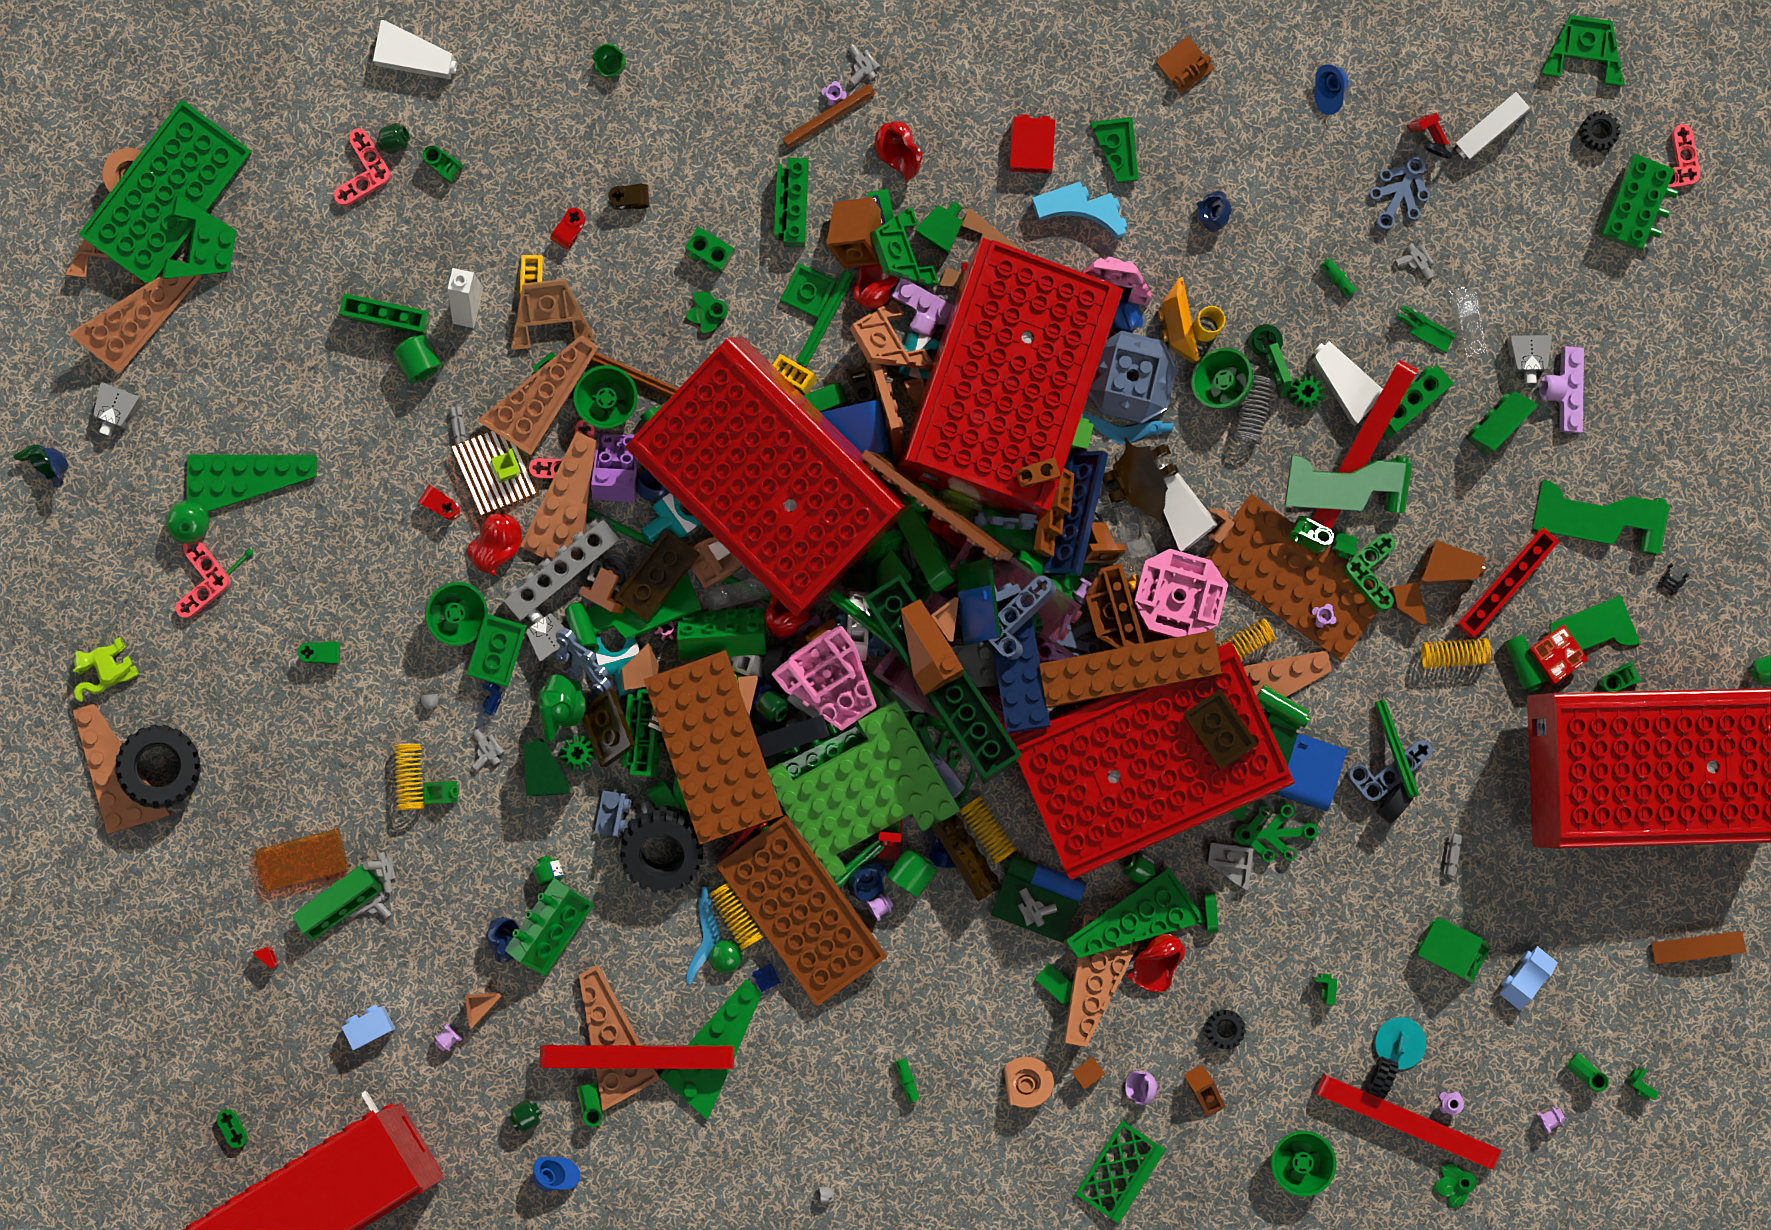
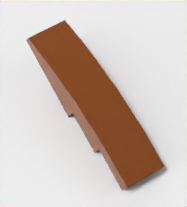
(1052, 523)
(1699, 947)

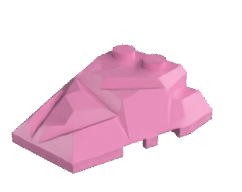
(1121, 274)
(829, 678)

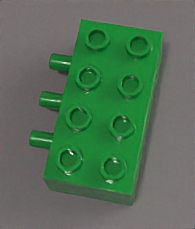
(1638, 203)
(710, 632)
(815, 753)
(549, 927)

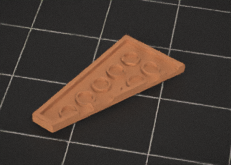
(127, 325)
(533, 405)
(890, 409)
(565, 503)
(1289, 673)
(101, 749)
(1093, 986)
(611, 1027)

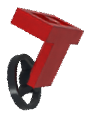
(1431, 122)

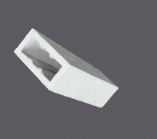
(409, 53)
(1492, 126)
(464, 297)
(1348, 383)
(1185, 513)

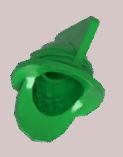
(560, 704)

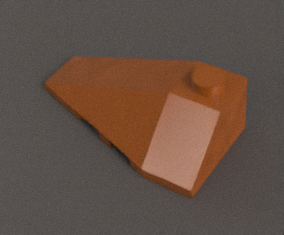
(929, 652)

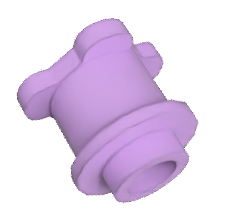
(1081, 591)
(879, 906)
(447, 1038)
(1445, 1103)
(1551, 1119)

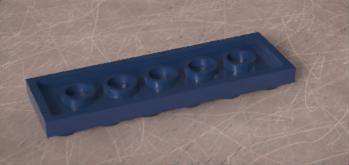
(1077, 526)
(1021, 682)

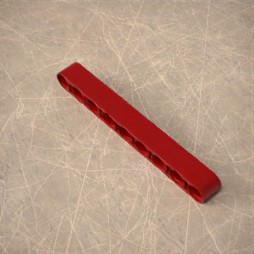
(1372, 430)
(637, 1056)
(1408, 1122)

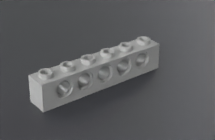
(522, 606)

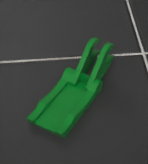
(1426, 329)
(1055, 983)

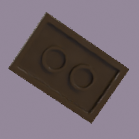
(607, 728)
(1220, 729)

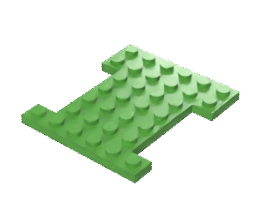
(865, 789)

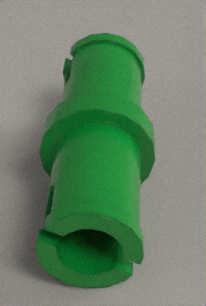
(1338, 277)
(907, 1080)

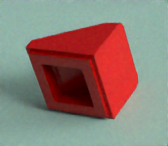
(267, 956)

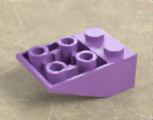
(614, 469)

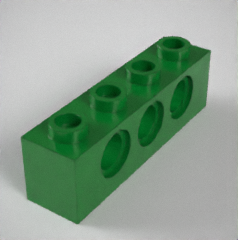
(384, 314)

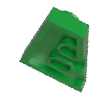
(1119, 147)

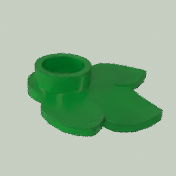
(703, 311)
(1451, 1185)

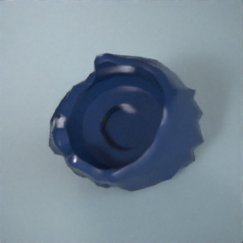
(1214, 211)
(649, 487)
(867, 881)
(499, 937)

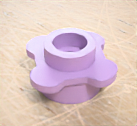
(834, 87)
(1329, 619)

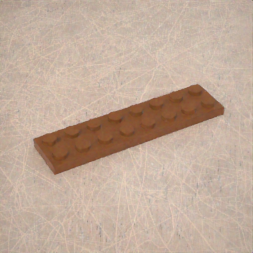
(939, 508)
(1130, 669)

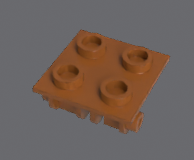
(1185, 64)

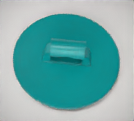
(1401, 1042)

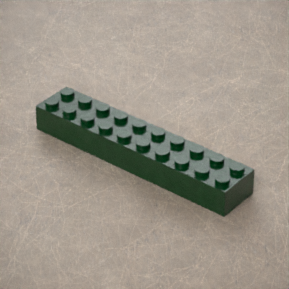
(956, 703)

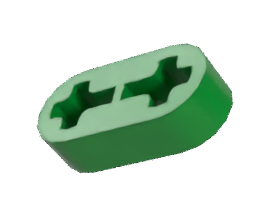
(1210, 912)
(227, 1130)

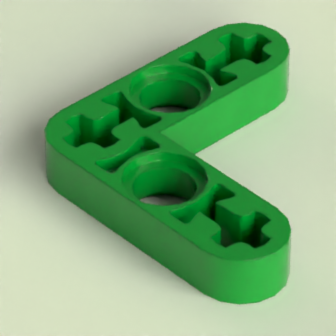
(888, 541)
(1364, 567)

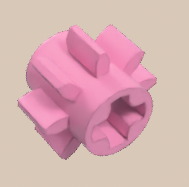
(669, 633)

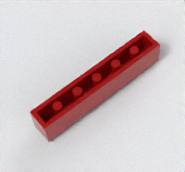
(1506, 583)

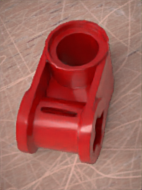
(566, 231)
(437, 501)

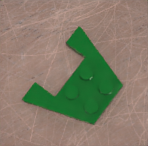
(1586, 40)
(209, 246)
(895, 251)

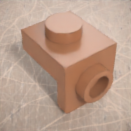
(1224, 525)

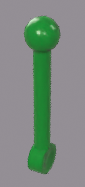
(248, 553)
(962, 799)

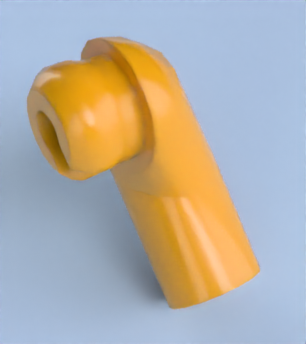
(1133, 582)

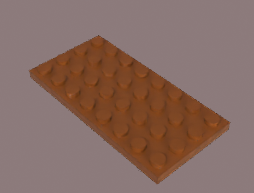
(1292, 578)
(713, 747)
(801, 910)

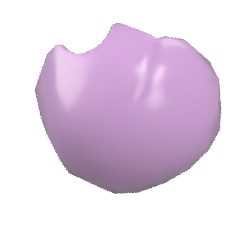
(1148, 1087)

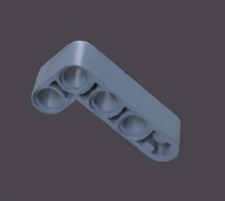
(1022, 614)
(1377, 780)

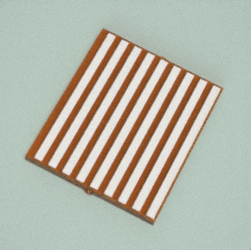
(480, 477)

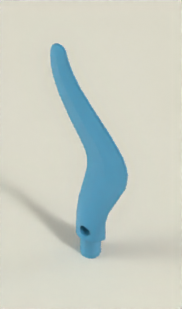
(1132, 433)
(710, 930)

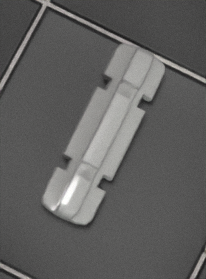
(457, 424)
(1452, 854)

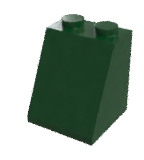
(543, 771)

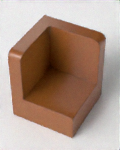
(1088, 1072)

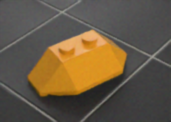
(1178, 323)

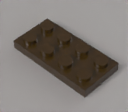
(657, 575)
(966, 857)

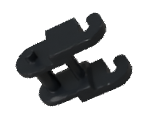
(1678, 584)

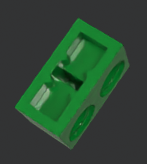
(713, 246)

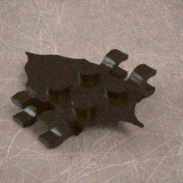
(1141, 478)

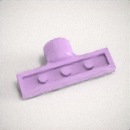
(928, 308)
(1567, 389)

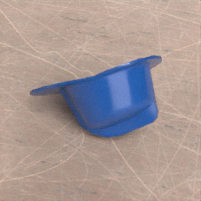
(1330, 88)
(1128, 315)
(555, 1174)

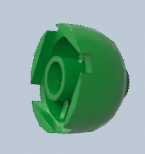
(187, 522)

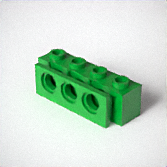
(797, 202)
(1439, 384)
(645, 756)

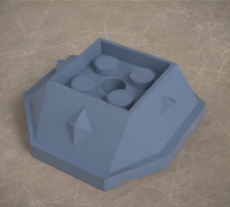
(1138, 399)

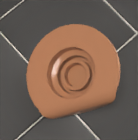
(117, 165)
(1028, 1082)

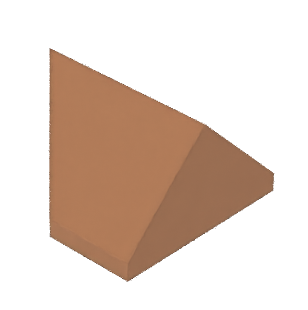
(946, 618)
(639, 668)
(479, 1005)

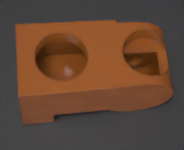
(1038, 473)

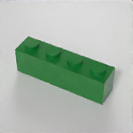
(337, 902)

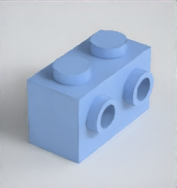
(367, 1027)

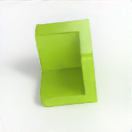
(506, 466)

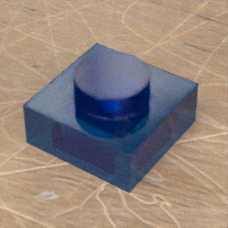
(766, 977)

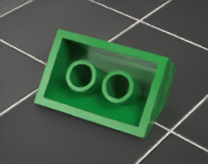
(1501, 422)

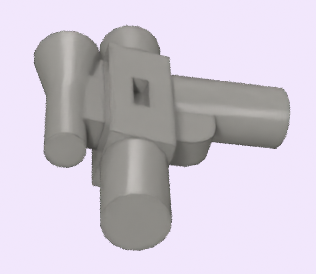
(863, 65)
(1418, 258)
(488, 750)
(383, 869)
(374, 906)
(1034, 910)

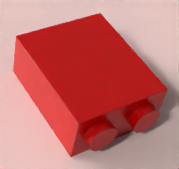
(1032, 144)

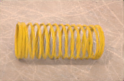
(1214, 313)
(1269, 636)
(1428, 661)
(409, 805)
(1000, 855)
(754, 937)

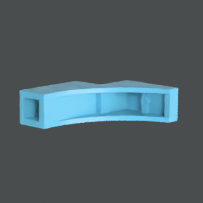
(1073, 202)

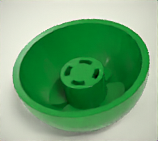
(1222, 369)
(608, 385)
(463, 620)
(1312, 1172)

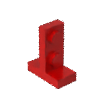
(891, 844)

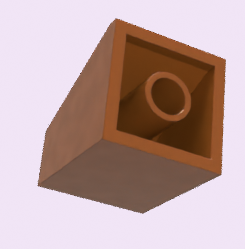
(851, 229)
(1449, 565)

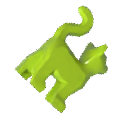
(107, 669)

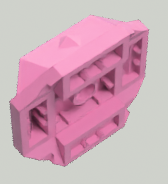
(1193, 578)

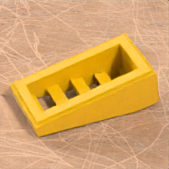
(527, 277)
(809, 381)

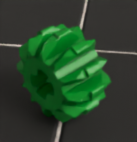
(1313, 398)
(572, 749)

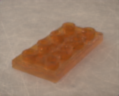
(301, 860)

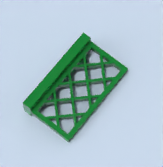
(1136, 1183)

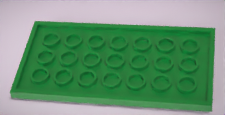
(182, 159)

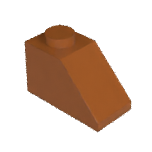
(1409, 602)
(1204, 1090)

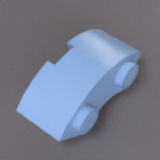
(1528, 977)

